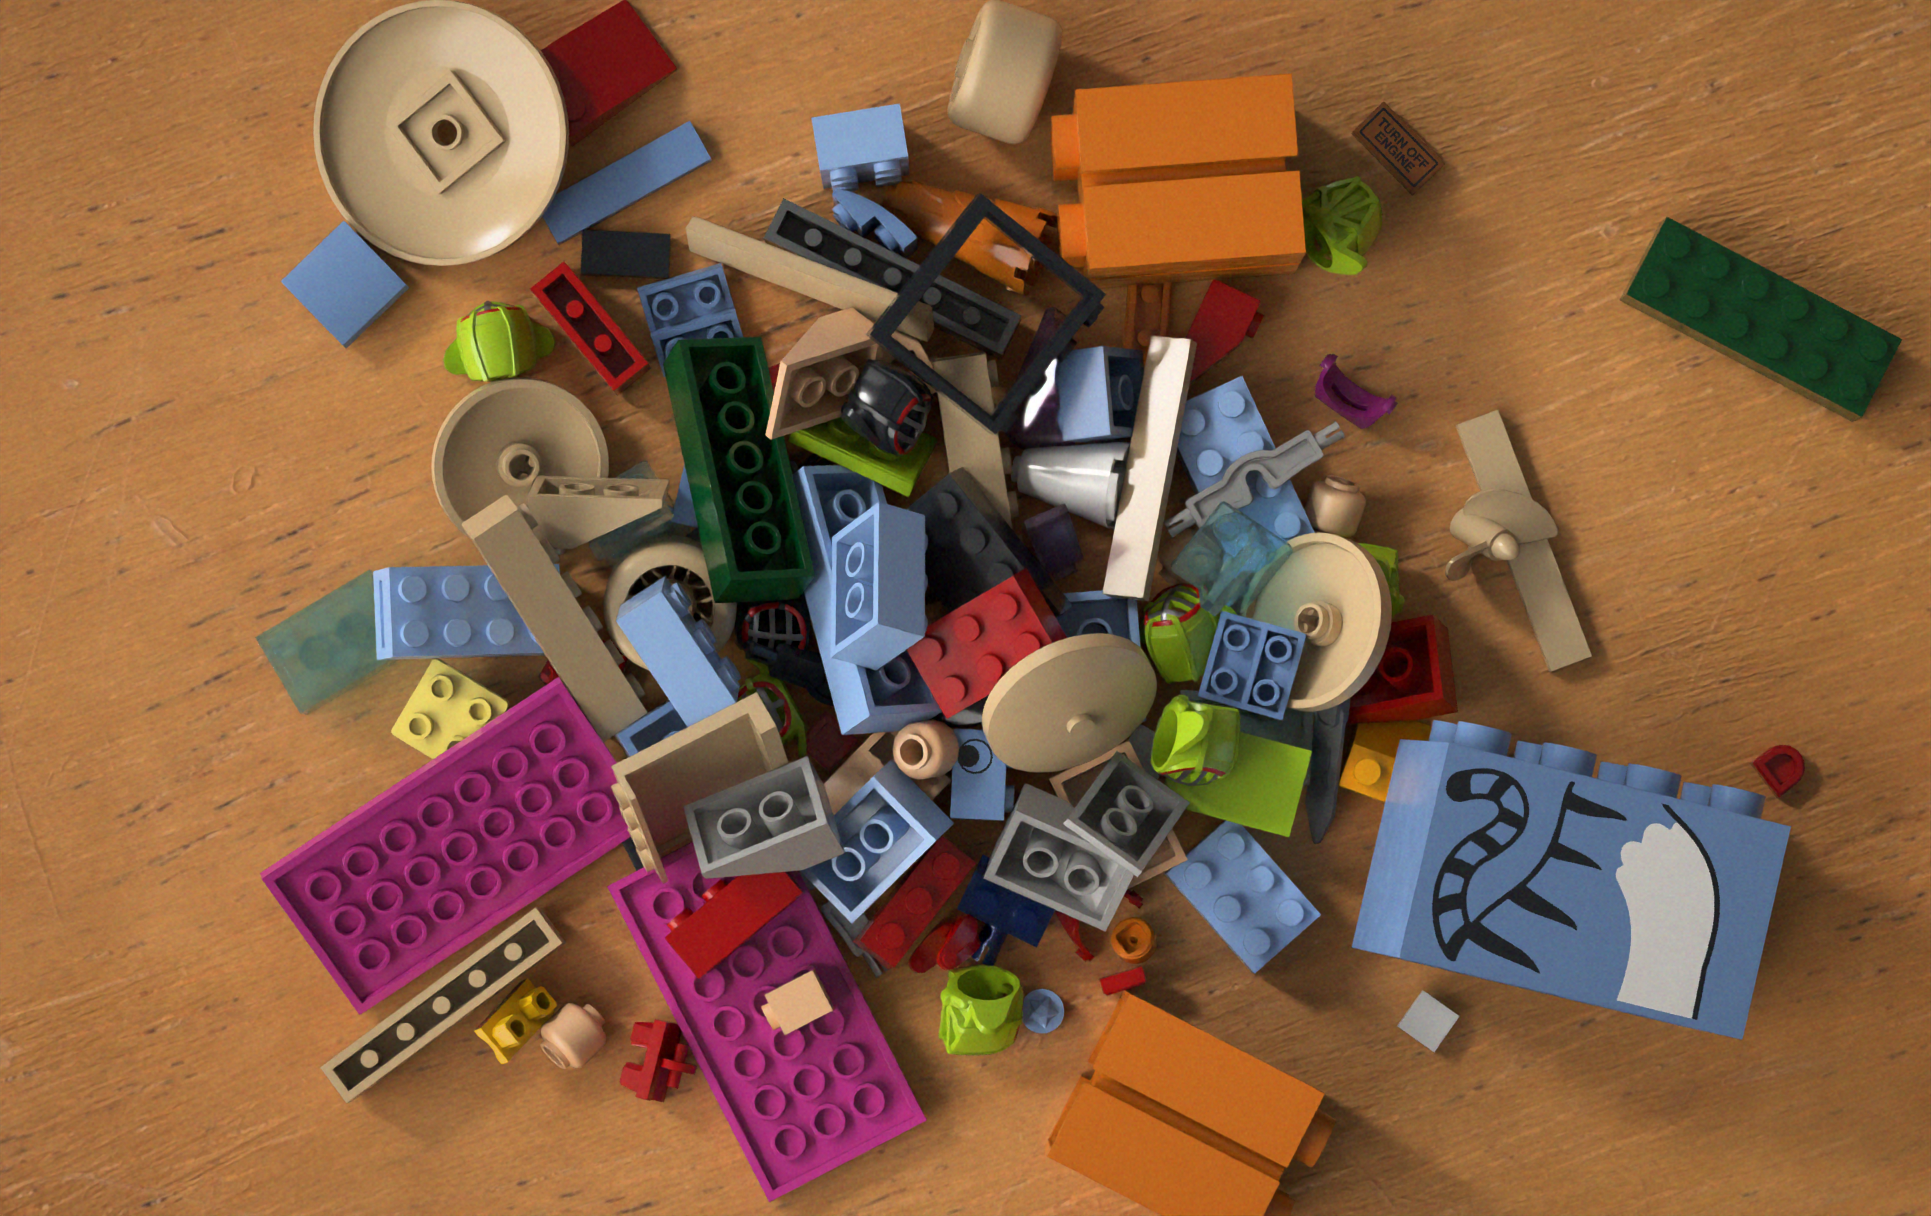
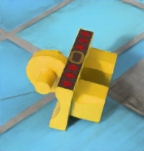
(516, 1019)

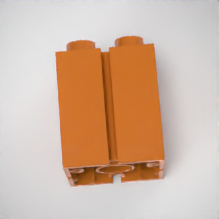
(1180, 181)
(1186, 1119)

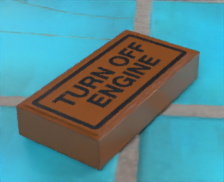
(1398, 148)

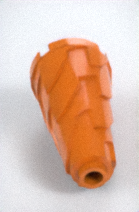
(933, 210)

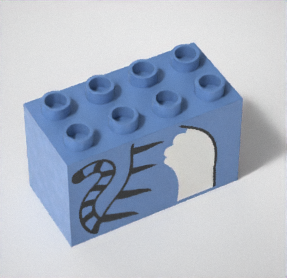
(1573, 878)

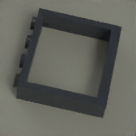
(1057, 346)

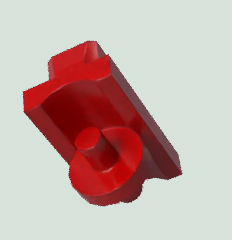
(662, 1062)

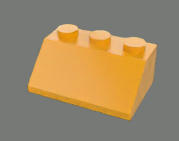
(1372, 755)

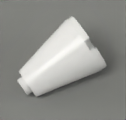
(1080, 476)

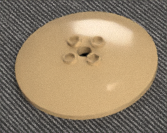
(383, 146)

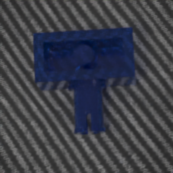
(1002, 914)

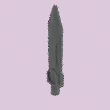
(1325, 768)

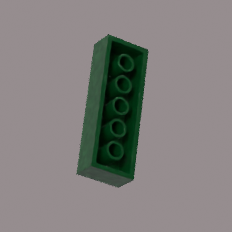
(1760, 319)
(735, 472)

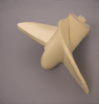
(1495, 525)

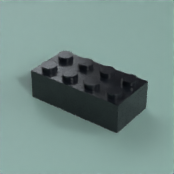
(974, 545)

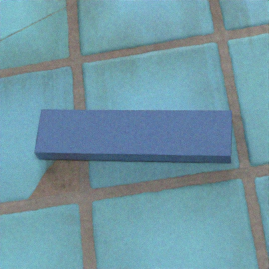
(625, 182)

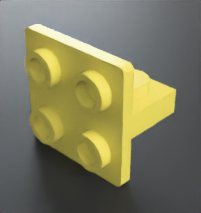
(446, 710)

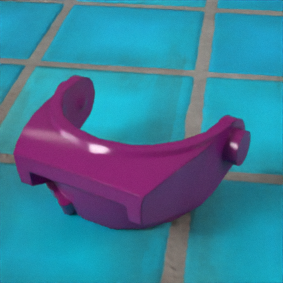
(1348, 391)

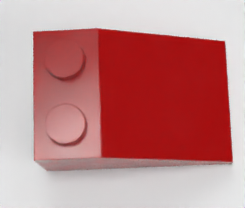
(606, 67)
(1411, 678)

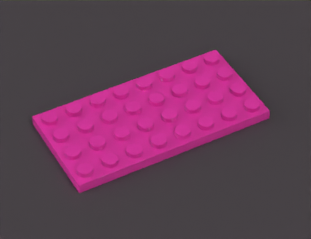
(453, 847)
(790, 1098)

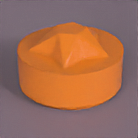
(1134, 940)

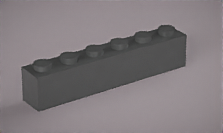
(953, 306)

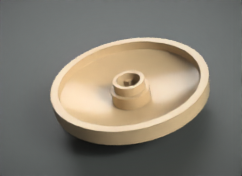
(508, 437)
(1344, 607)
(1069, 702)

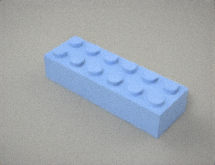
(861, 696)

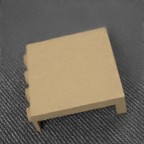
(691, 766)

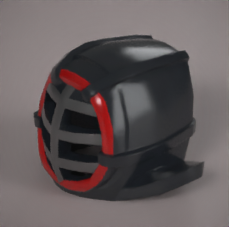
(888, 407)
(773, 623)

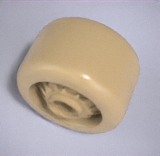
(1004, 71)
(681, 562)

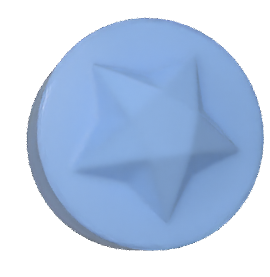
(1042, 1011)

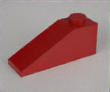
(1221, 325)

